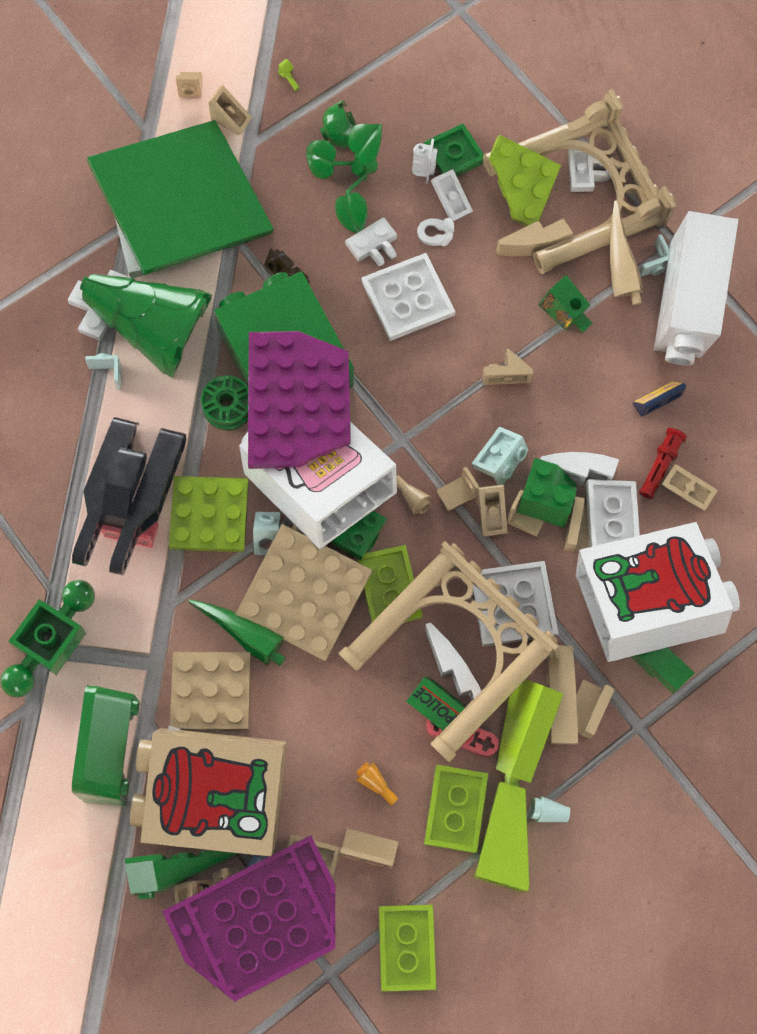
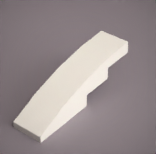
(451, 663)

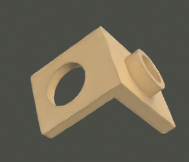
(189, 84)
(458, 491)
(523, 522)

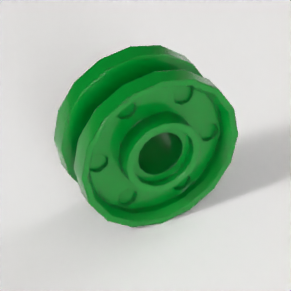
(222, 389)

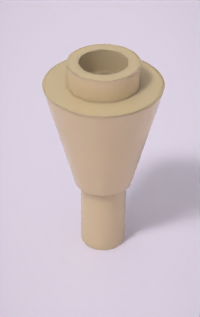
(416, 499)

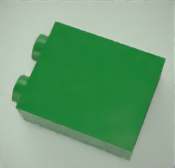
(280, 306)

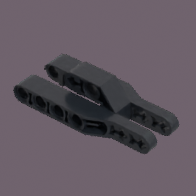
(113, 487)

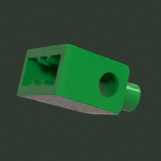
(566, 305)

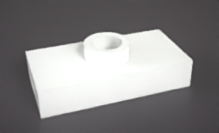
(451, 195)

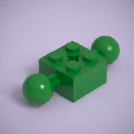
(51, 654)

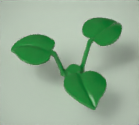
(320, 155)

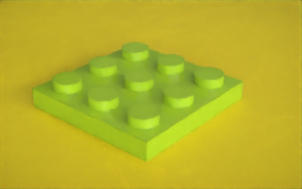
(209, 514)

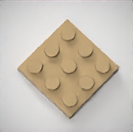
(210, 691)

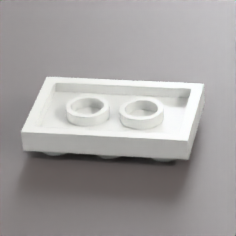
(611, 511)

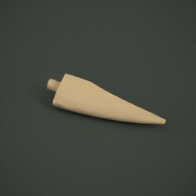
(624, 270)

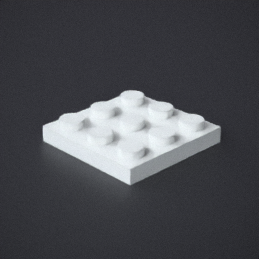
(408, 296)
(530, 588)

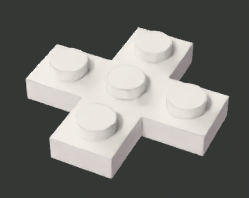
(91, 324)

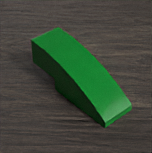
(665, 667)

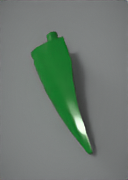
(253, 637)

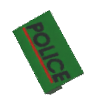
(435, 703)

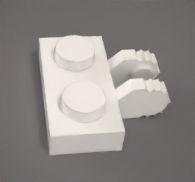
(581, 171)
(372, 239)

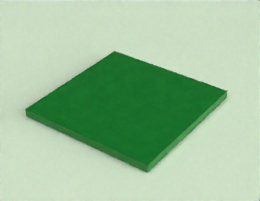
(179, 196)

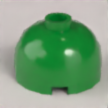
(337, 125)

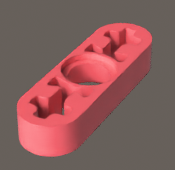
(477, 749)

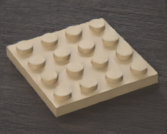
(304, 592)

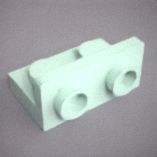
(501, 455)

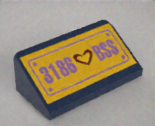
(659, 397)

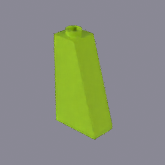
(526, 729)
(505, 842)

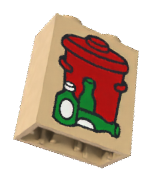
(210, 791)

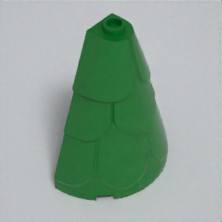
(147, 314)

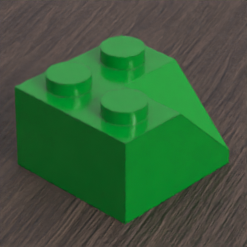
(548, 493)

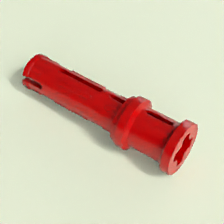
(666, 453)

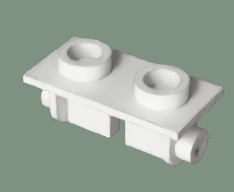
(424, 160)

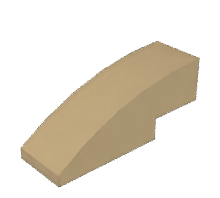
(533, 238)

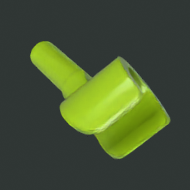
(284, 70)

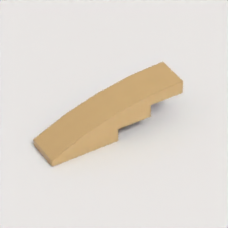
(562, 679)

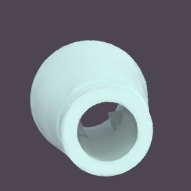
(548, 811)

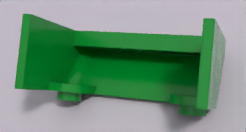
(102, 746)

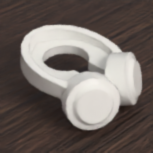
(443, 225)

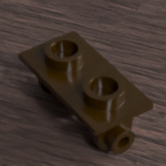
(279, 262)

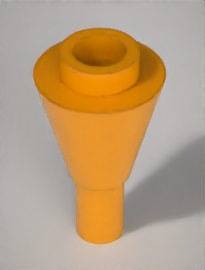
(372, 779)

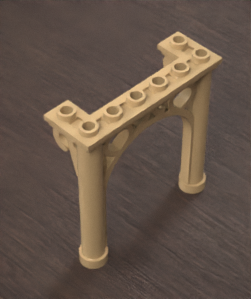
(602, 121)
(503, 683)

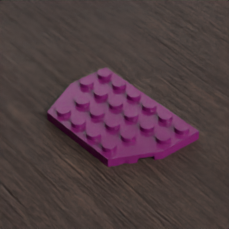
(295, 399)
(259, 921)

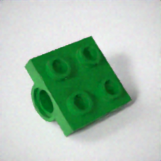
(361, 536)

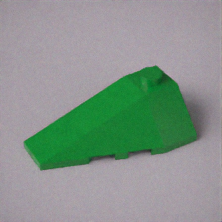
(158, 873)

